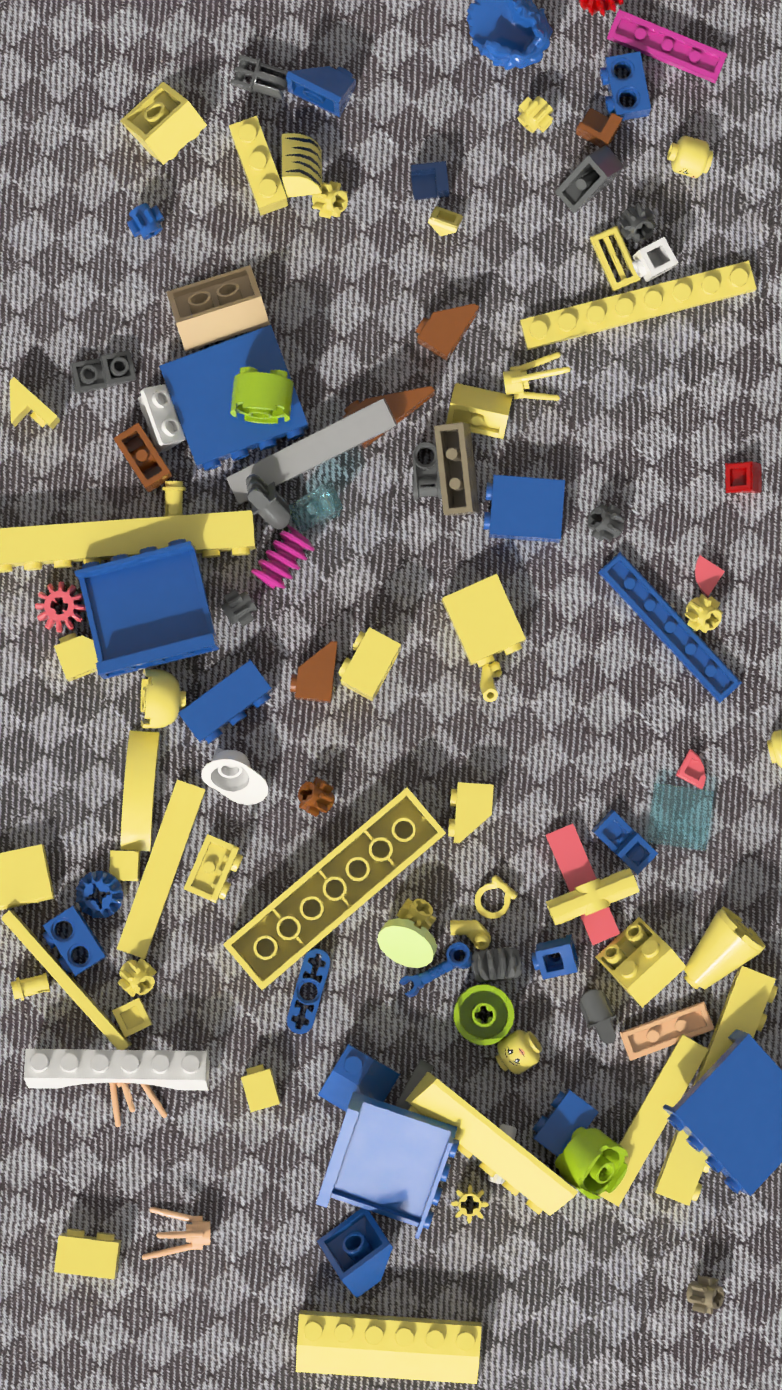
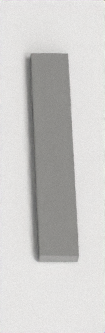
(316, 448)

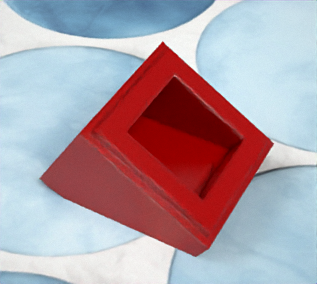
(743, 477)

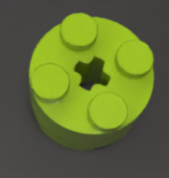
(262, 395)
(496, 1026)
(592, 1162)

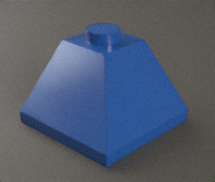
(323, 87)
(357, 1074)
(357, 1251)

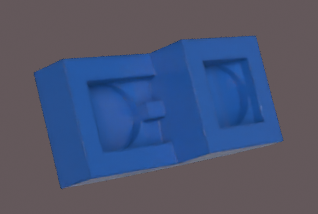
(624, 842)

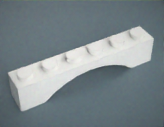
(84, 1066)

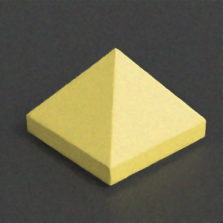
(444, 221)

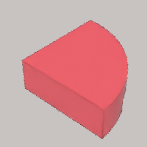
(707, 575)
(692, 770)

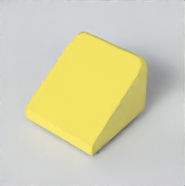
(125, 865)

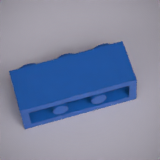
(226, 703)

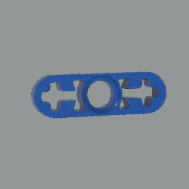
(310, 1015)

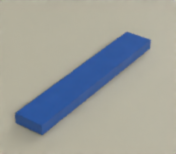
(669, 627)

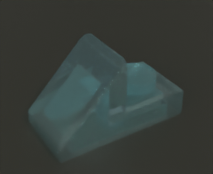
(316, 508)

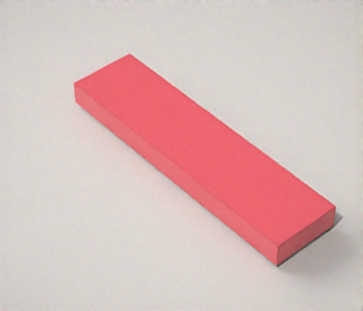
(578, 871)

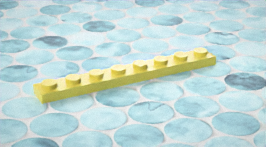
(638, 305)

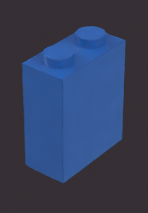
(525, 508)

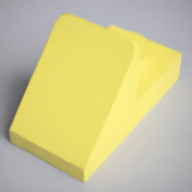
(23, 401)

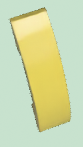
(139, 790)

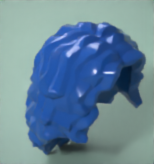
(509, 31)

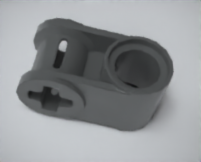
(425, 474)

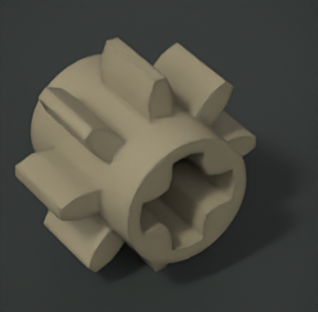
(705, 1294)

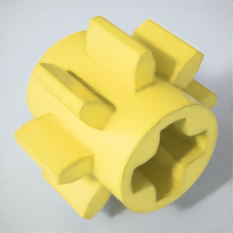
(535, 114)
(331, 200)
(703, 613)
(418, 912)
(137, 977)
(475, 1210)

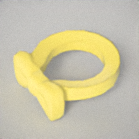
(496, 882)

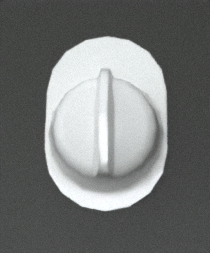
(234, 778)

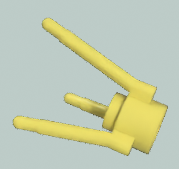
(517, 378)

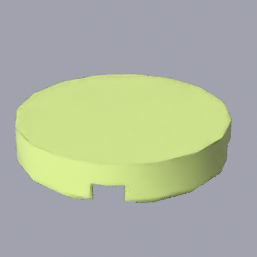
(407, 943)

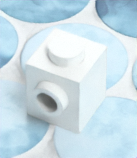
(654, 260)

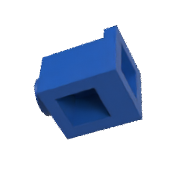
(553, 967)

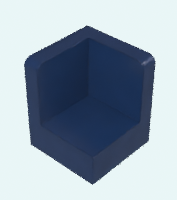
(429, 180)

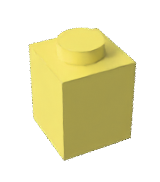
(260, 1088)

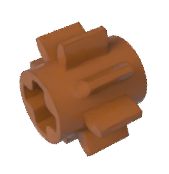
(316, 797)

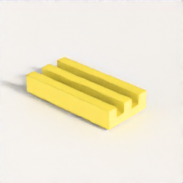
(615, 286)

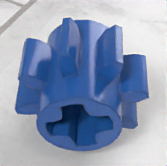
(145, 221)

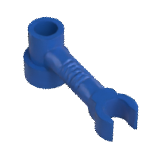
(452, 954)

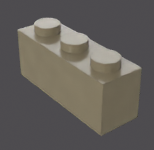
(456, 469)

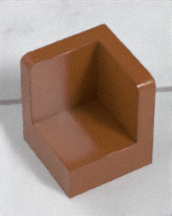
(598, 127)

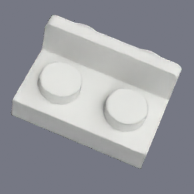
(161, 417)

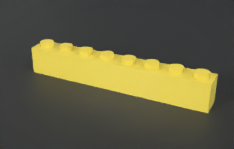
(740, 1011)

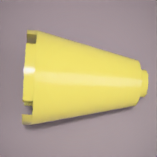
(722, 950)

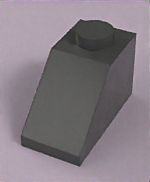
(589, 178)

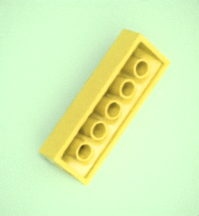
(492, 1146)
(388, 1346)

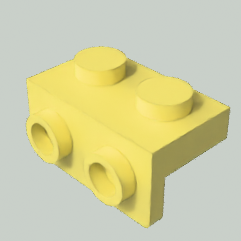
(213, 868)

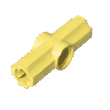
(592, 896)

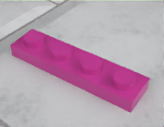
(667, 46)

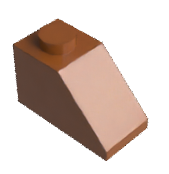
(445, 329)
(316, 676)

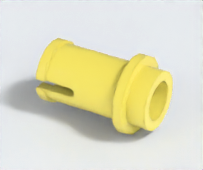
(173, 498)
(30, 986)

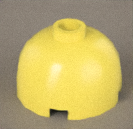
(160, 698)

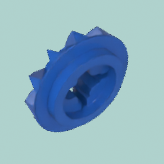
(104, 882)

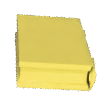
(24, 877)

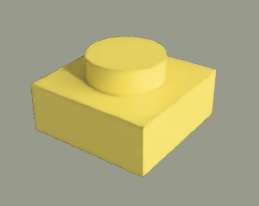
(132, 1017)

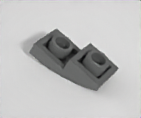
(102, 372)

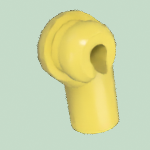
(487, 683)

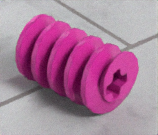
(283, 558)

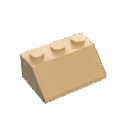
(218, 308)

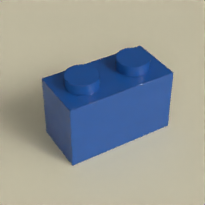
(568, 1115)

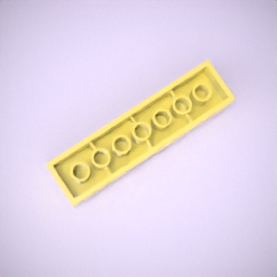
(334, 888)

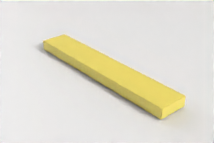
(161, 869)
(65, 980)
(651, 1117)

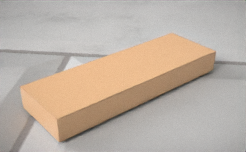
(666, 1030)

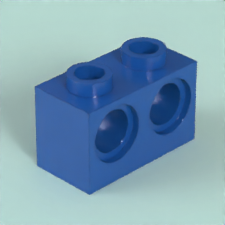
(632, 86)
(80, 936)

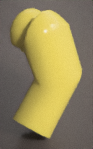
(473, 930)

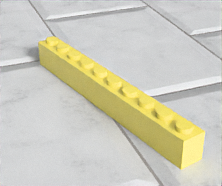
(104, 539)

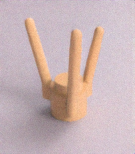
(115, 1103)
(197, 1233)

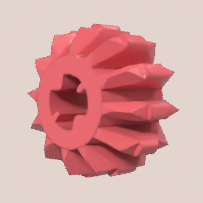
(53, 614)

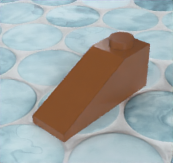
(400, 404)

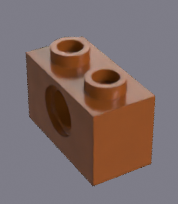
(143, 457)

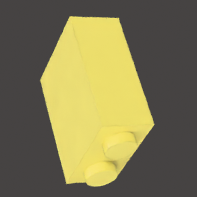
(484, 621)

